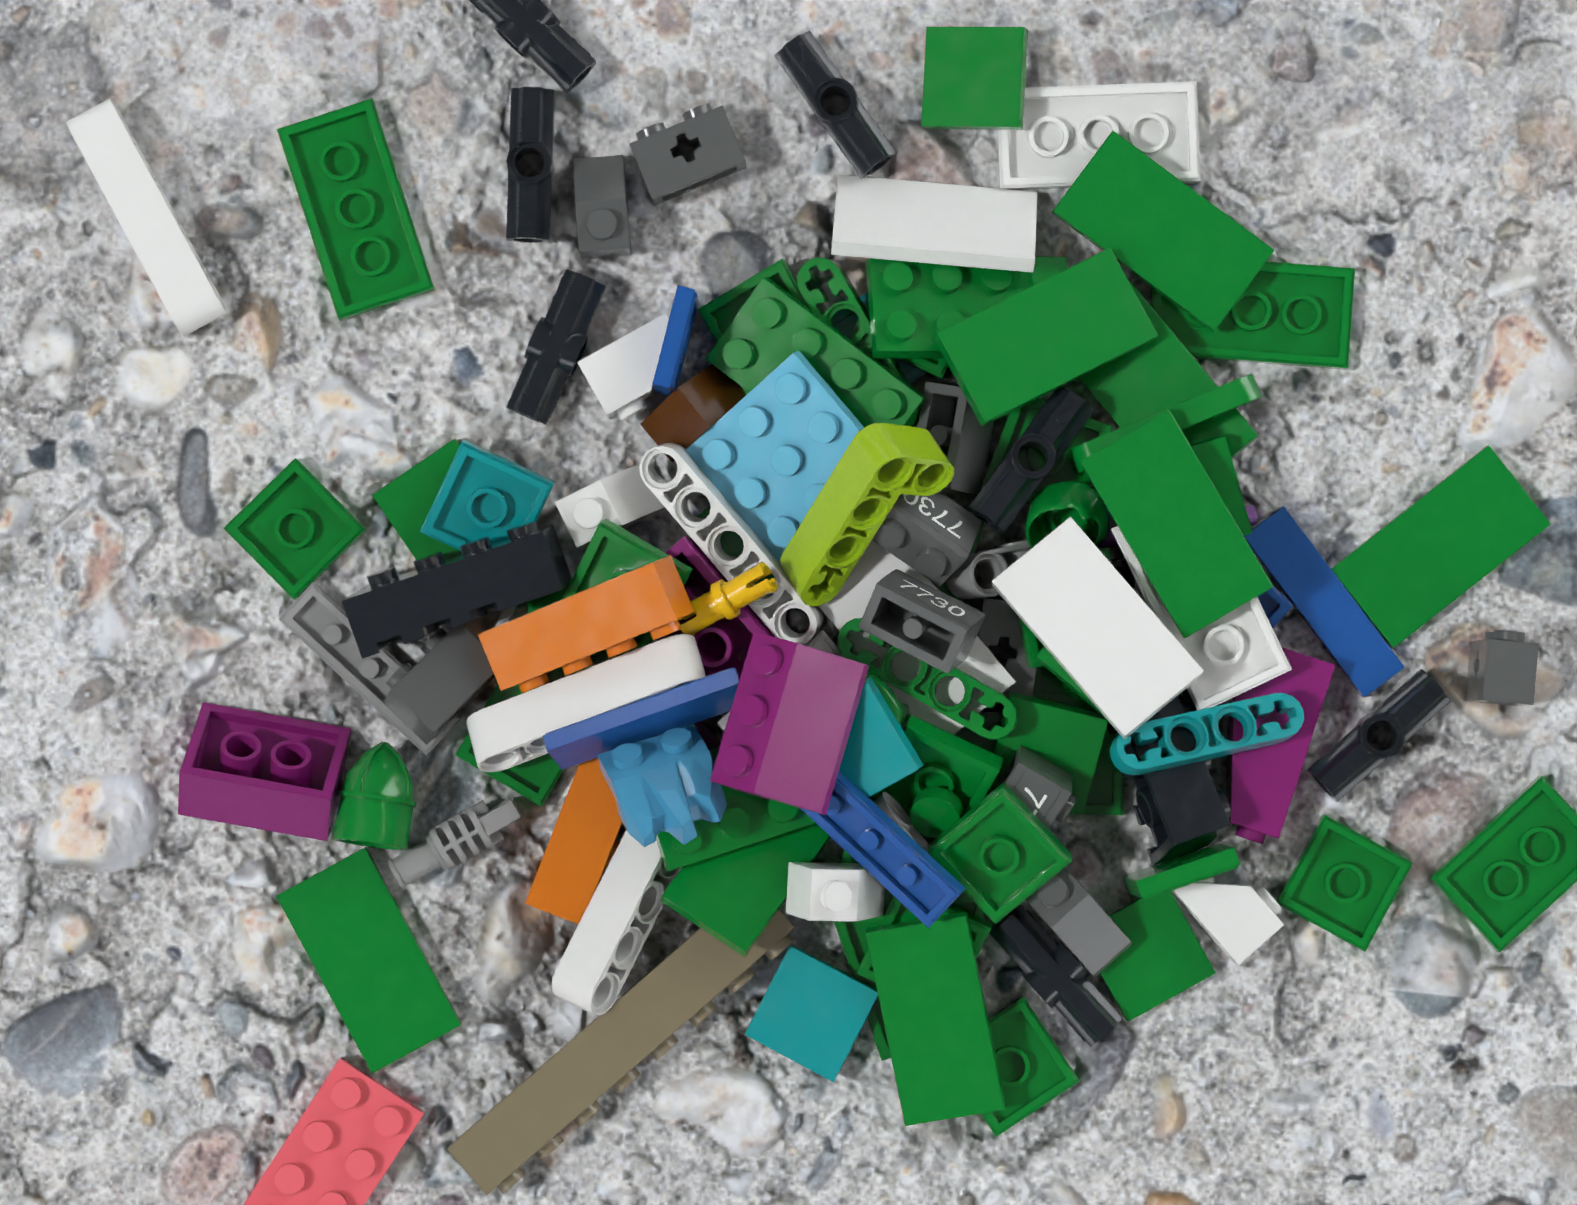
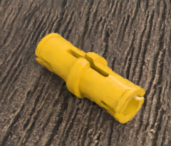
(728, 598)

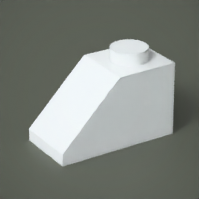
(626, 369)
(619, 498)
(833, 892)
(1232, 915)

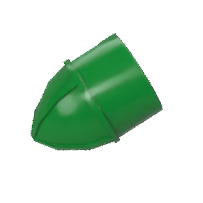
(376, 801)

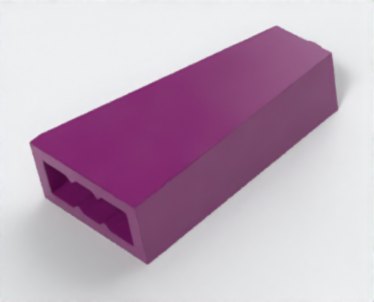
(1265, 778)

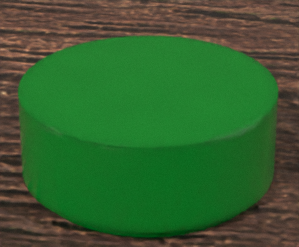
(935, 811)

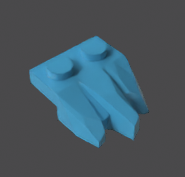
(663, 785)

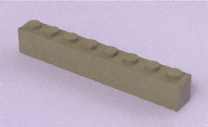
(607, 1054)

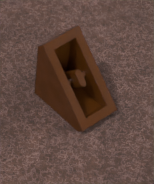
(693, 408)

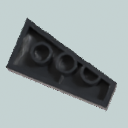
(456, 587)
(1180, 800)

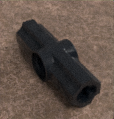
(536, 34)
(817, 79)
(530, 197)
(556, 347)
(1013, 485)
(1404, 715)
(1055, 975)

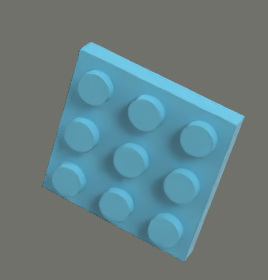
(777, 449)

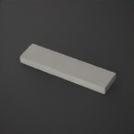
(328, 633)

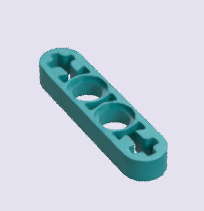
(1205, 728)

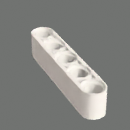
(147, 217)
(708, 532)
(515, 727)
(613, 927)

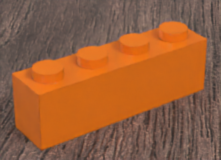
(585, 624)
(578, 846)

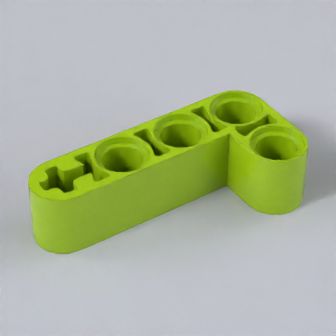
(855, 502)

